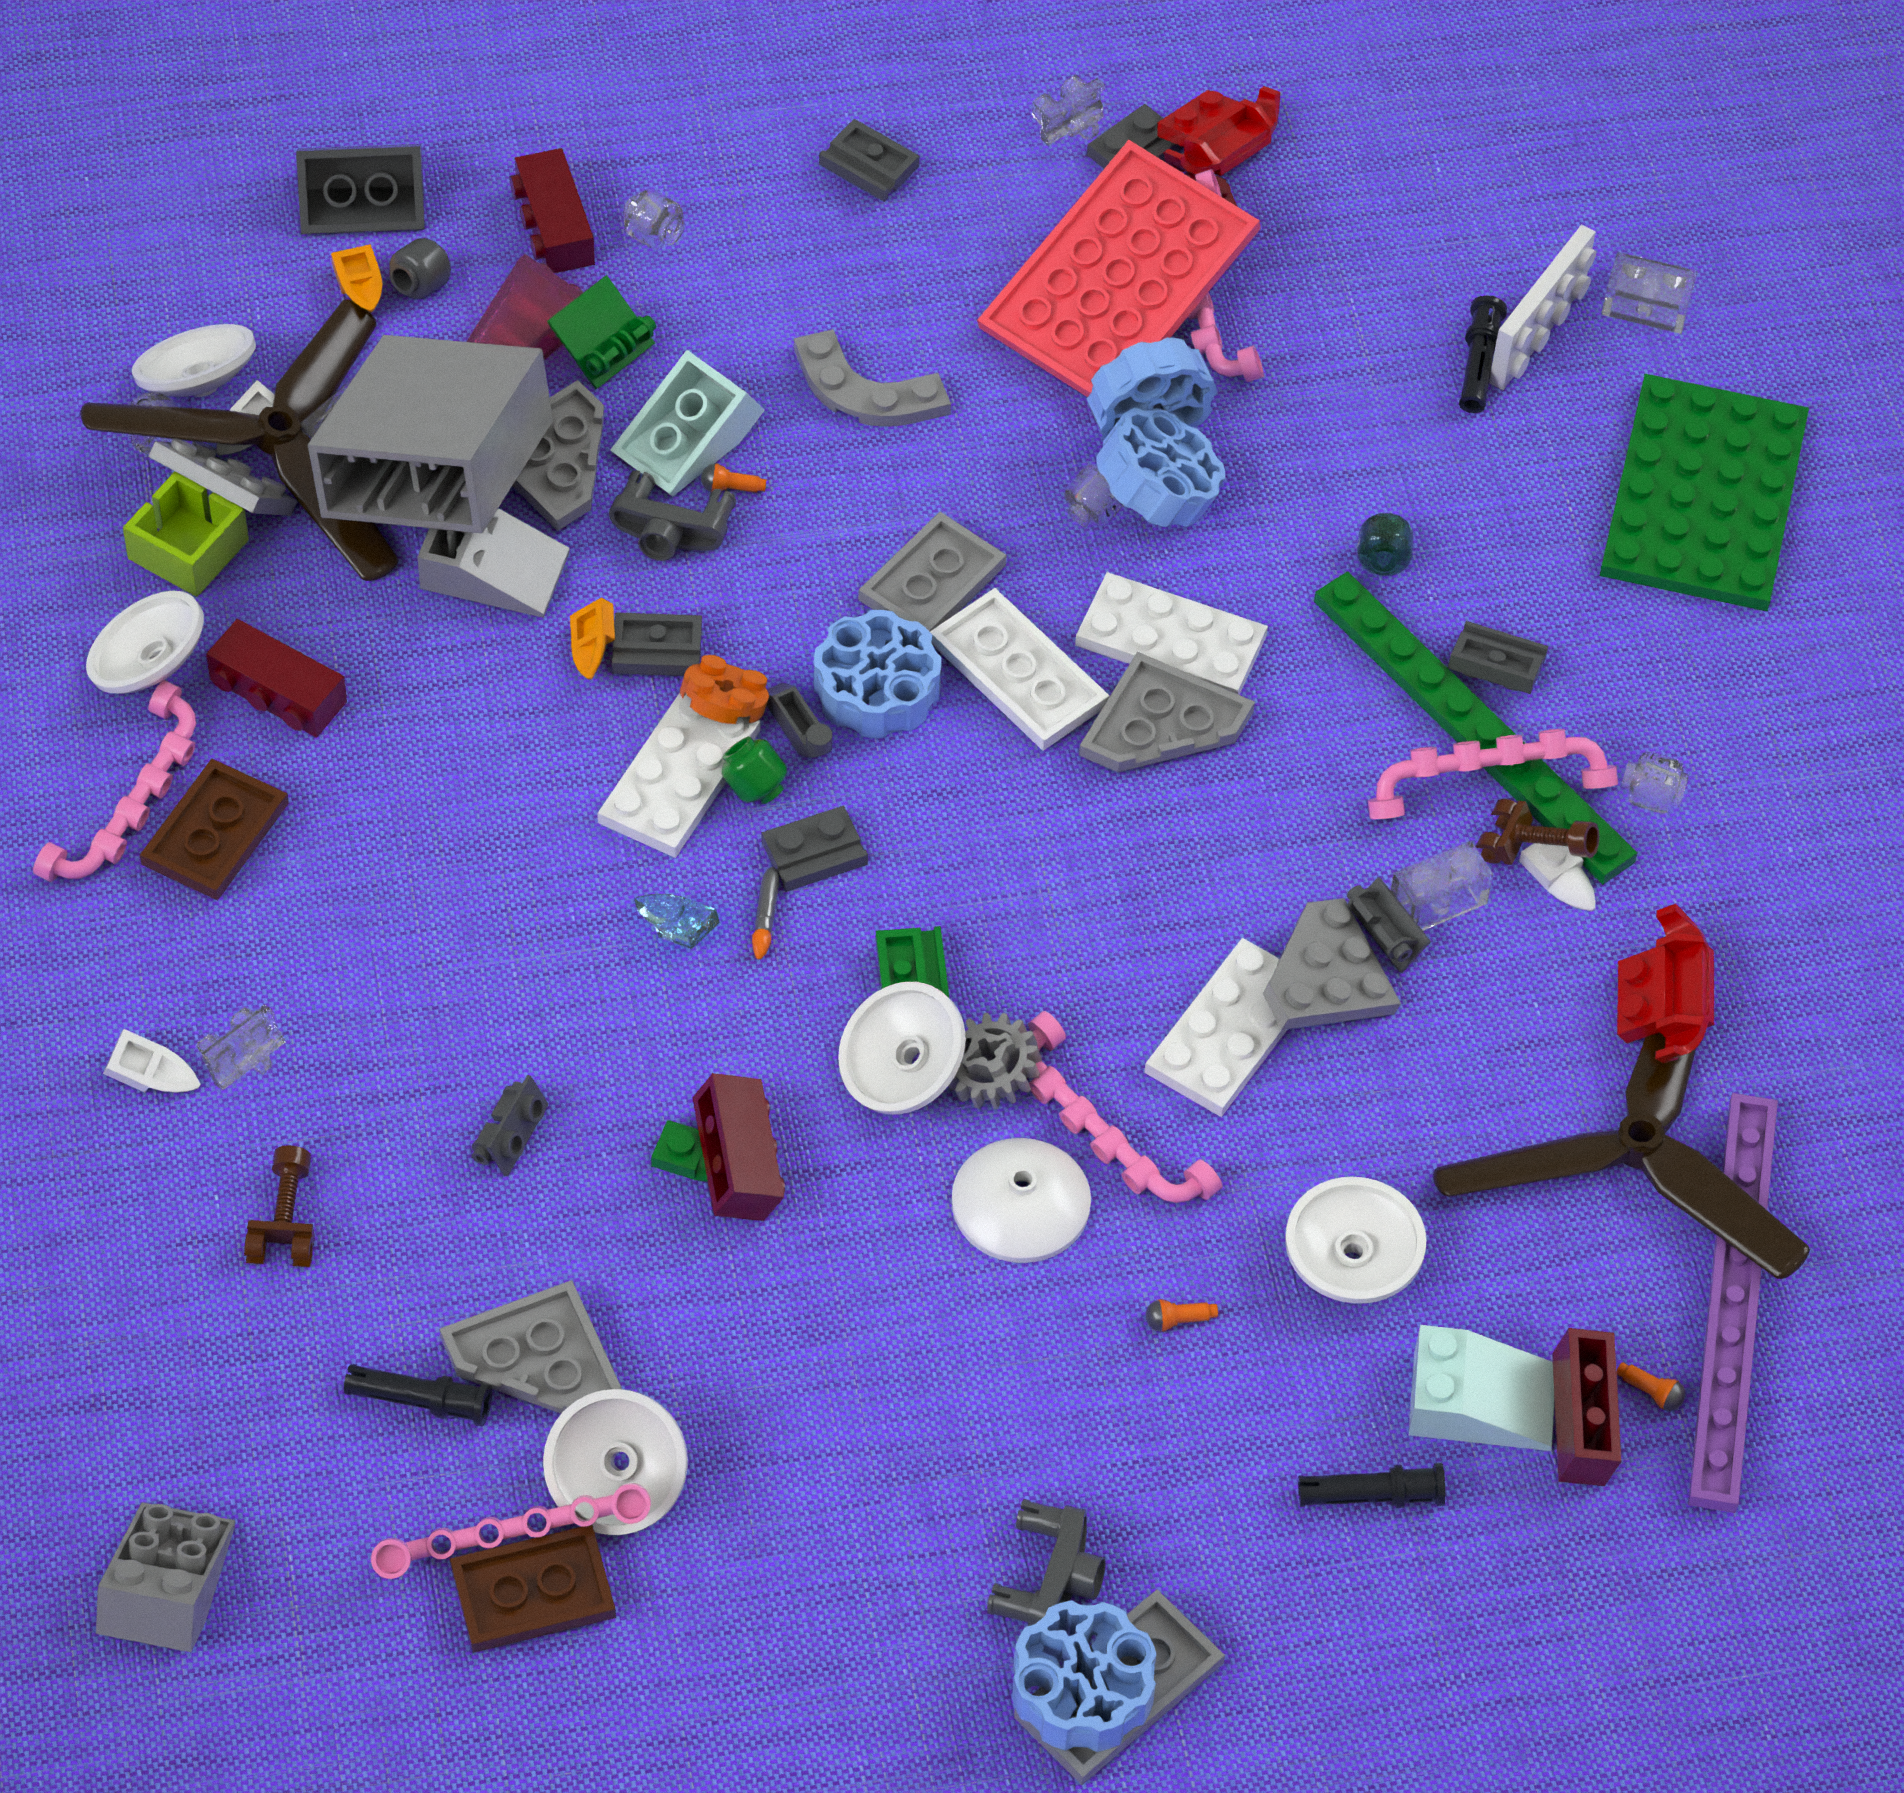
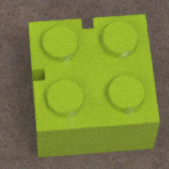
(187, 546)

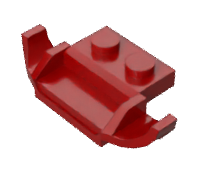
(1219, 130)
(1668, 988)

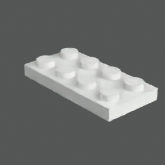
(1543, 307)
(1171, 629)
(1019, 669)
(673, 778)
(1221, 1033)

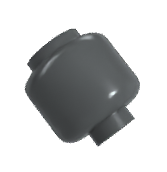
(419, 268)

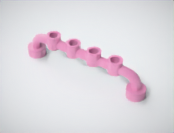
(1208, 338)
(1469, 757)
(131, 809)
(1109, 1140)
(393, 1556)

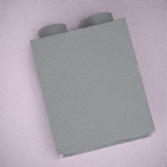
(431, 433)

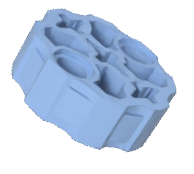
(1152, 377)
(1160, 467)
(860, 669)
(1065, 1638)

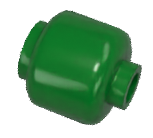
(754, 770)

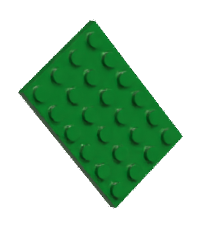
(1705, 492)

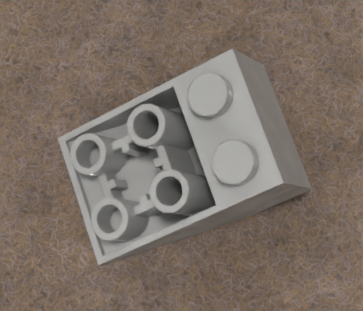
(501, 567)
(163, 1577)

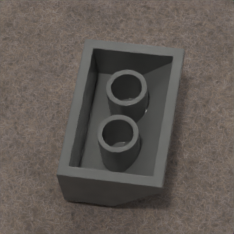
(360, 188)

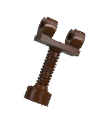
(1517, 820)
(290, 1165)

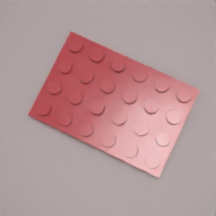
(1118, 268)

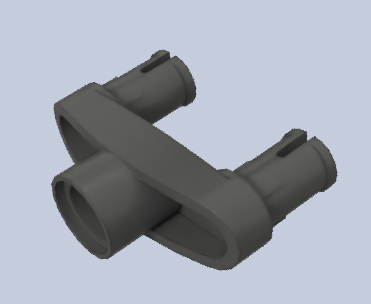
(666, 526)
(1069, 1569)

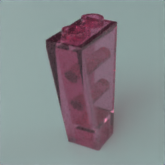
(523, 307)

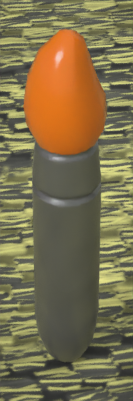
(765, 913)

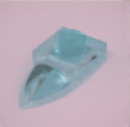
(677, 918)

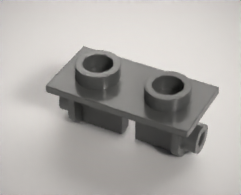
(1388, 923)
(518, 1115)

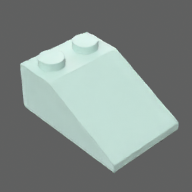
(687, 424)
(1480, 1391)

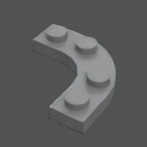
(871, 401)

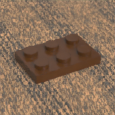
(214, 829)
(532, 1588)

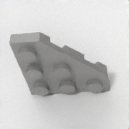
(565, 462)
(1162, 716)
(1328, 971)
(533, 1349)

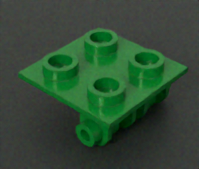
(602, 331)

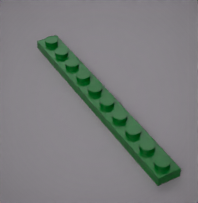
(1465, 716)

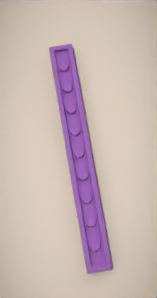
(1731, 1318)

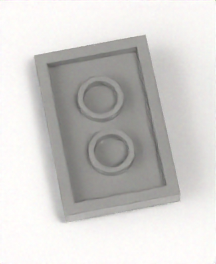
(224, 478)
(933, 573)

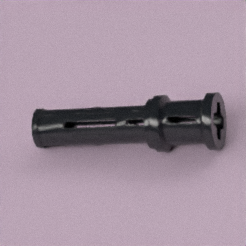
(1482, 342)
(440, 1396)
(1396, 1486)

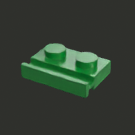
(911, 957)

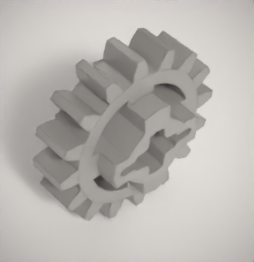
(996, 1061)

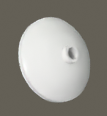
(195, 360)
(145, 642)
(885, 1038)
(1360, 1219)
(1016, 1220)
(591, 1434)

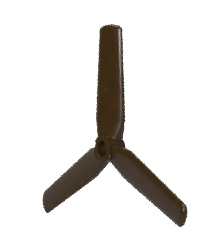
(277, 429)
(1672, 1167)

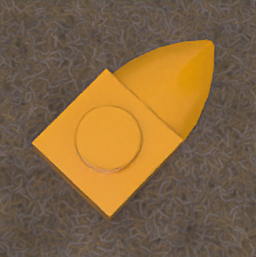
(358, 275)
(590, 633)

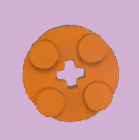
(725, 690)

